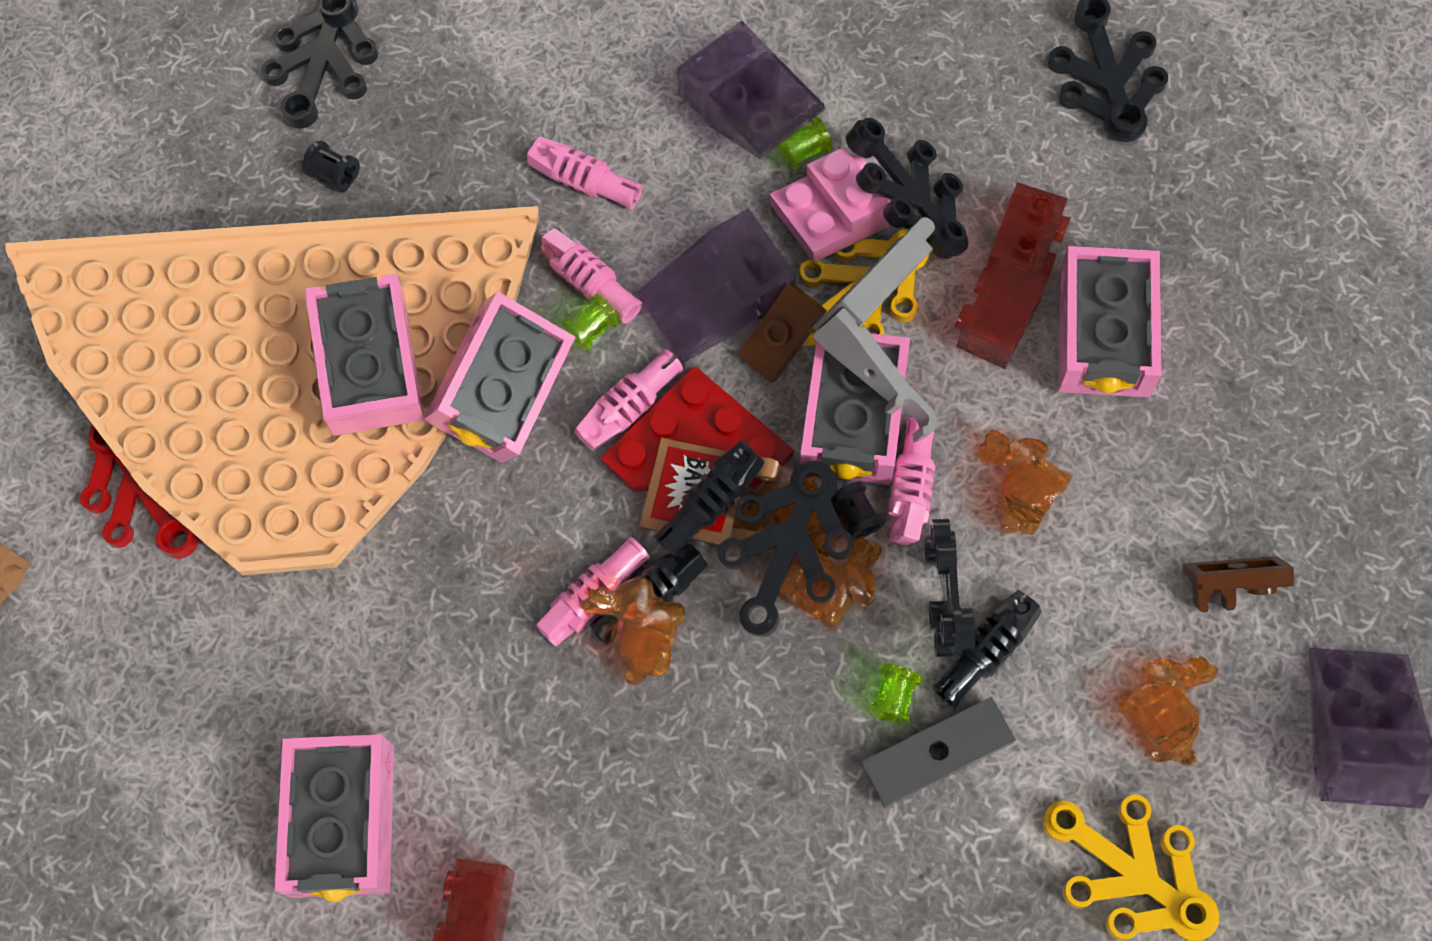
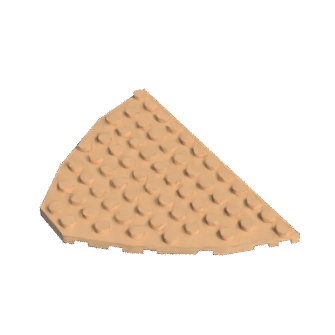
(207, 373)

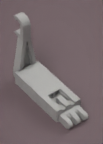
(854, 345)

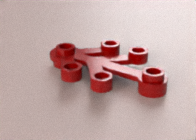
(125, 503)

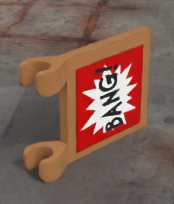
(675, 472)

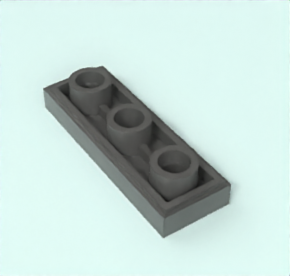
(964, 737)

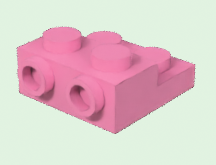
(828, 206)

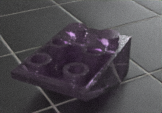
(746, 91)
(717, 286)
(1368, 729)

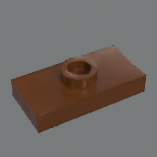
(781, 332)

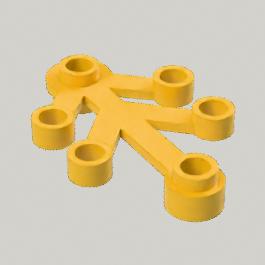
(851, 274)
(1137, 874)

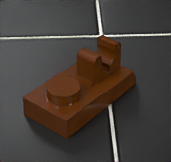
(1255, 575)

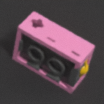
(1109, 322)
(364, 354)
(499, 378)
(848, 418)
(335, 817)

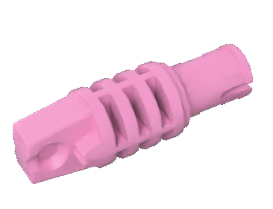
(582, 172)
(588, 274)
(626, 401)
(911, 487)
(566, 609)

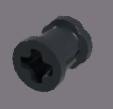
(330, 166)
(851, 496)

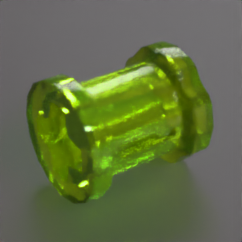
(806, 143)
(591, 322)
(894, 694)

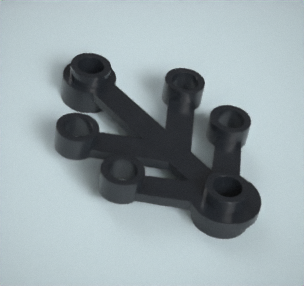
(318, 55)
(1108, 75)
(908, 191)
(789, 539)
(951, 624)

